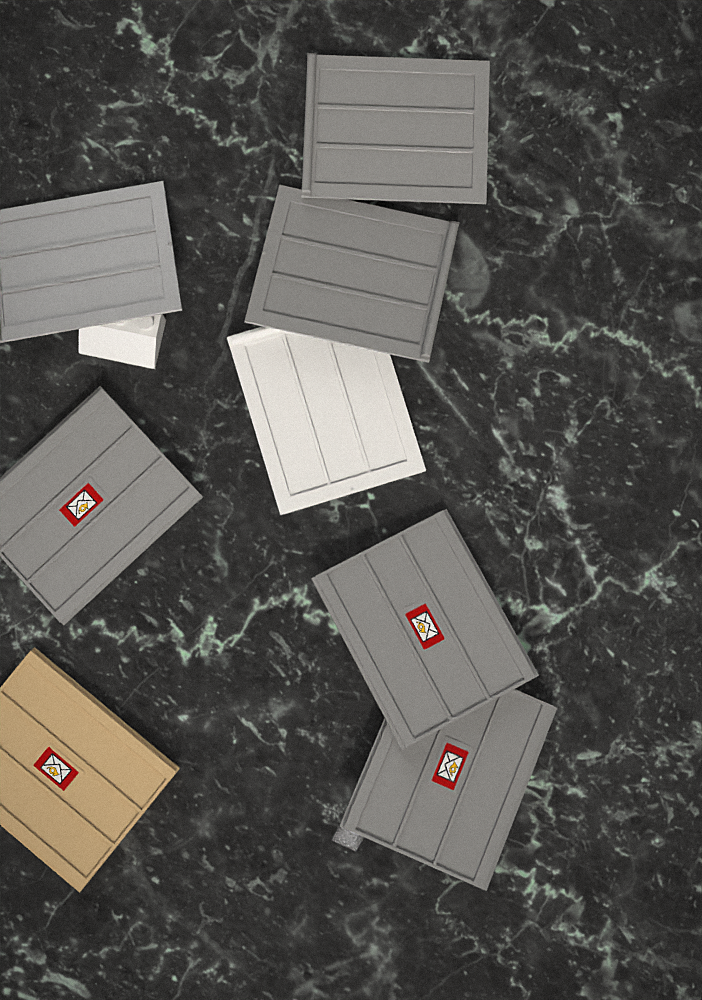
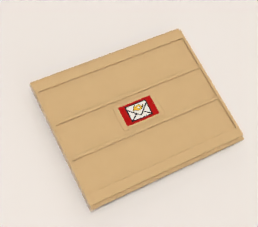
(70, 770)

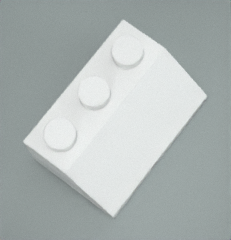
(125, 341)

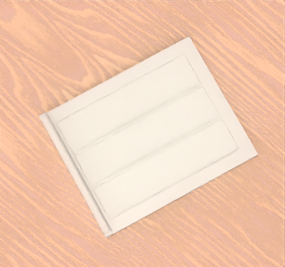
(323, 416)

